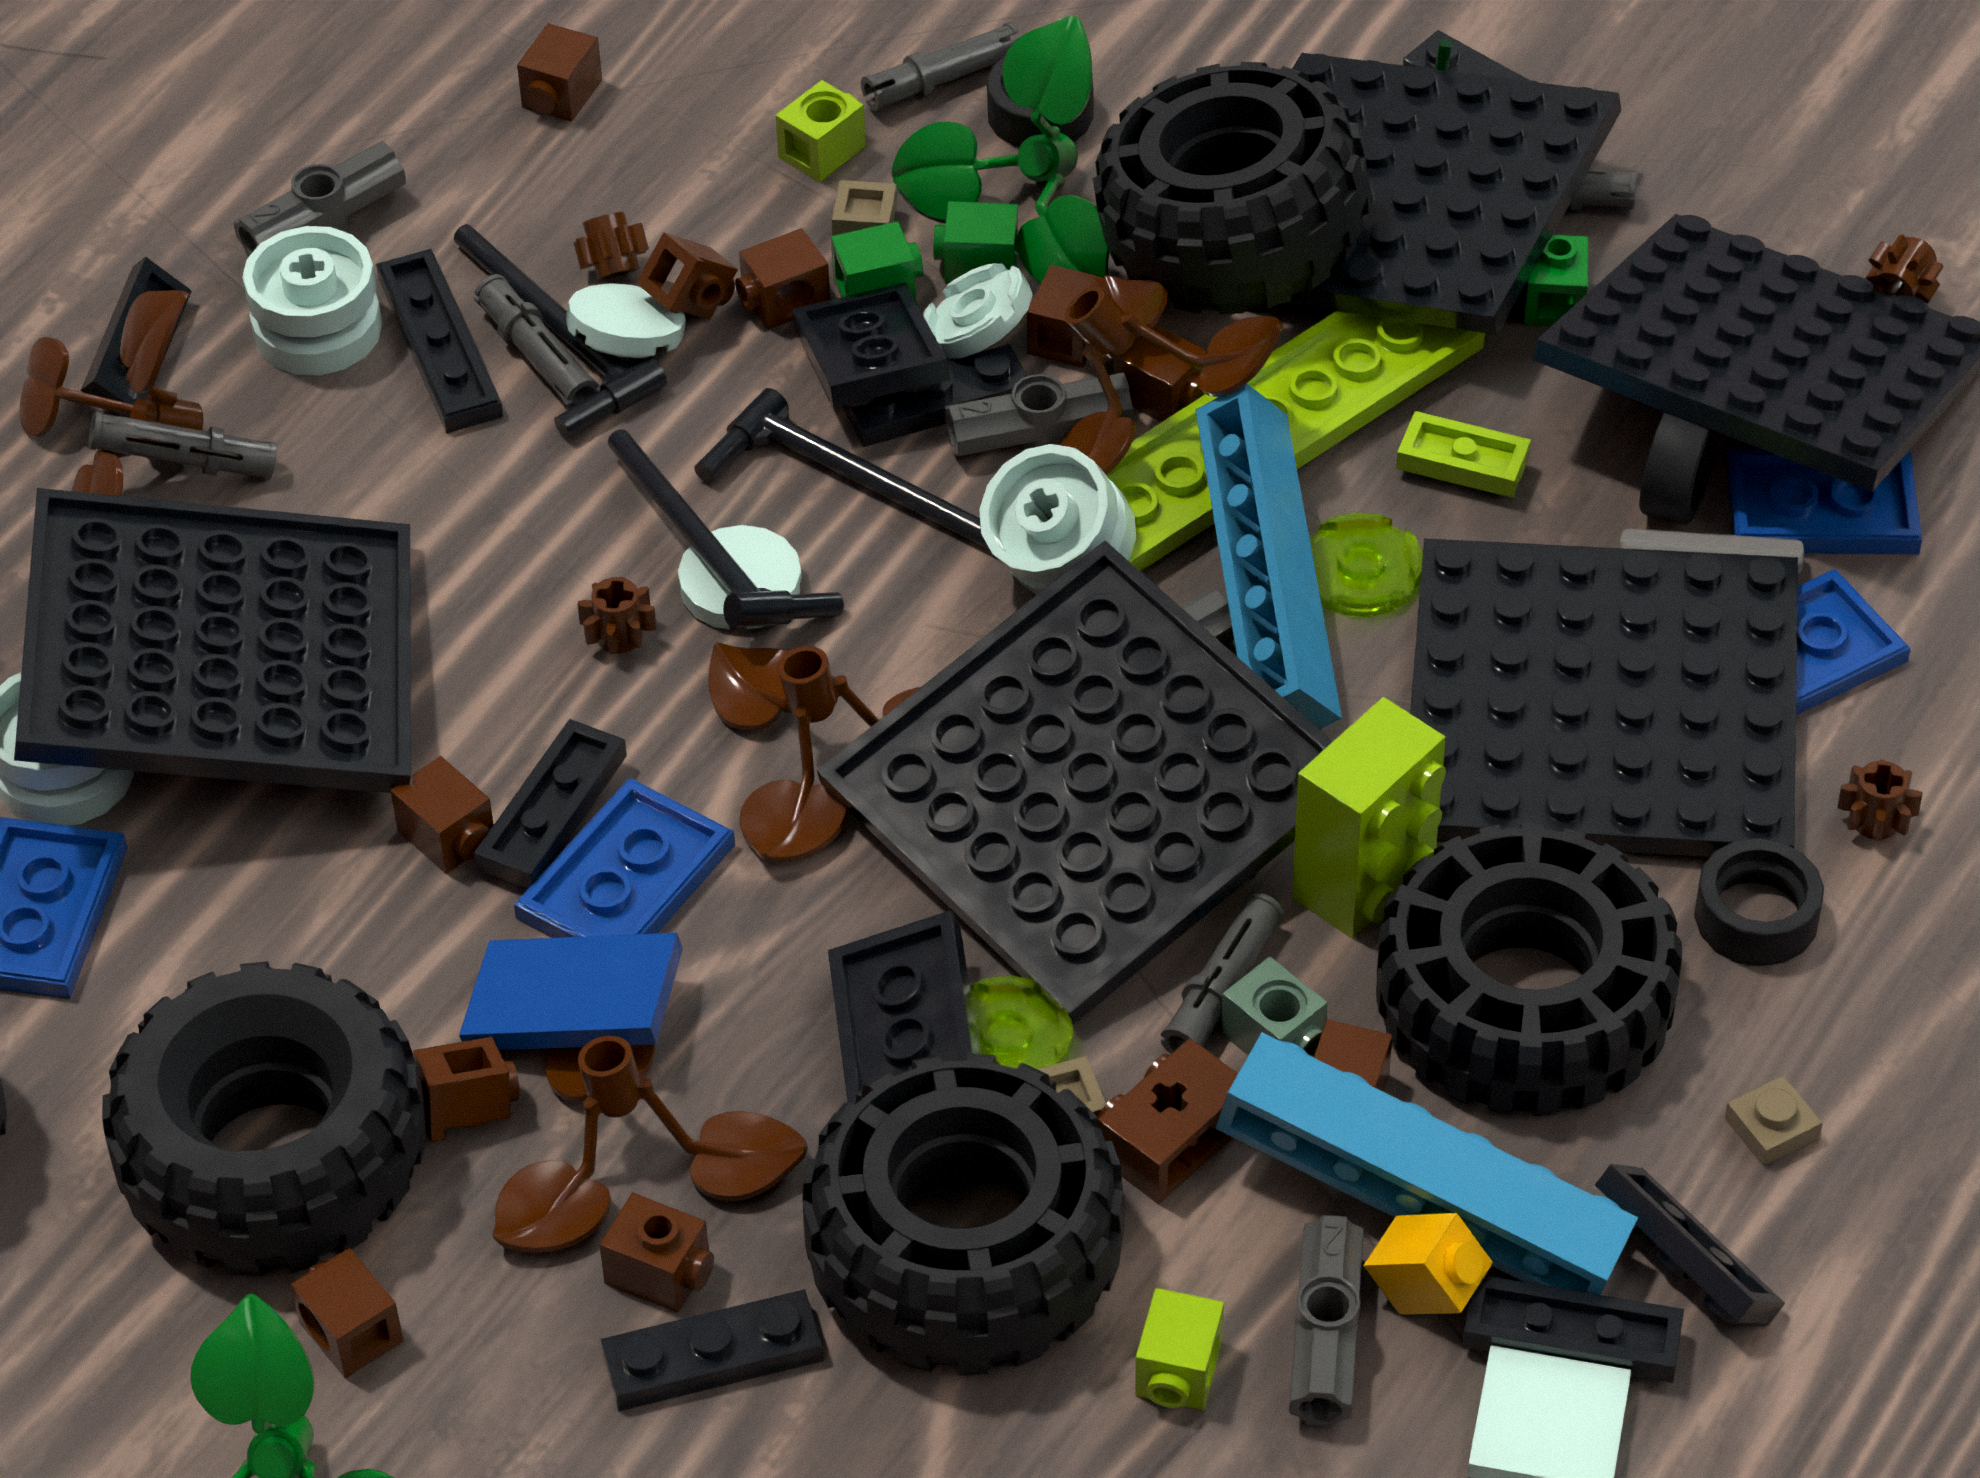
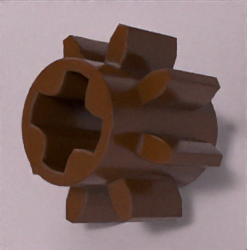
(611, 245)
(1905, 268)
(617, 615)
(1879, 800)

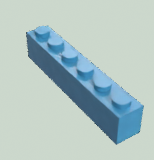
(1267, 551)
(1417, 1165)

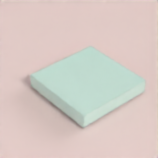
(1547, 1417)

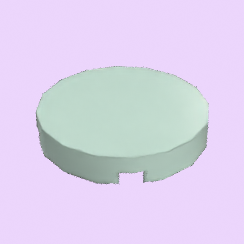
(979, 309)
(623, 320)
(758, 551)

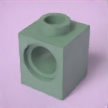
(1273, 1003)

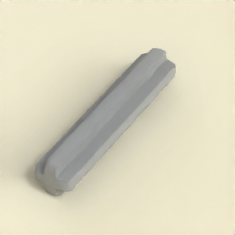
(1712, 543)

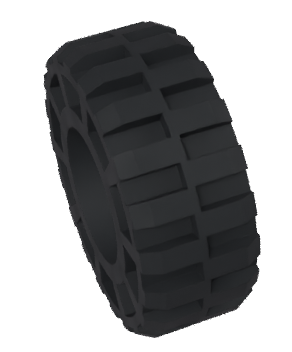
(1513, 1042)

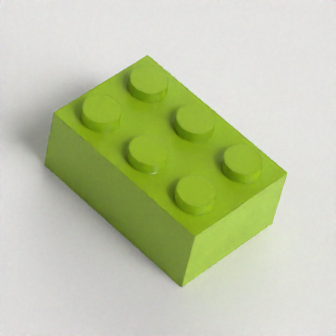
(1366, 815)

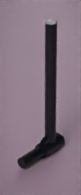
(622, 382)
(768, 420)
(746, 602)

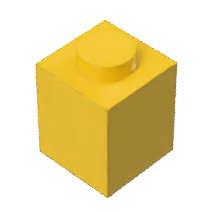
(1428, 1264)

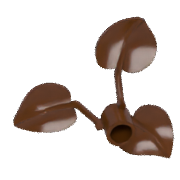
(1128, 309)
(142, 351)
(749, 694)
(557, 1207)

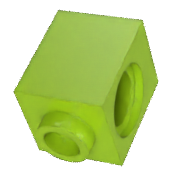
(820, 130)
(1179, 1349)

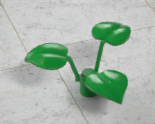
(939, 164)
(261, 1374)

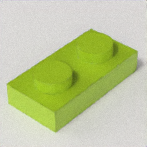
(1463, 454)

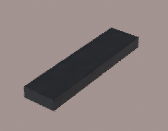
(439, 341)

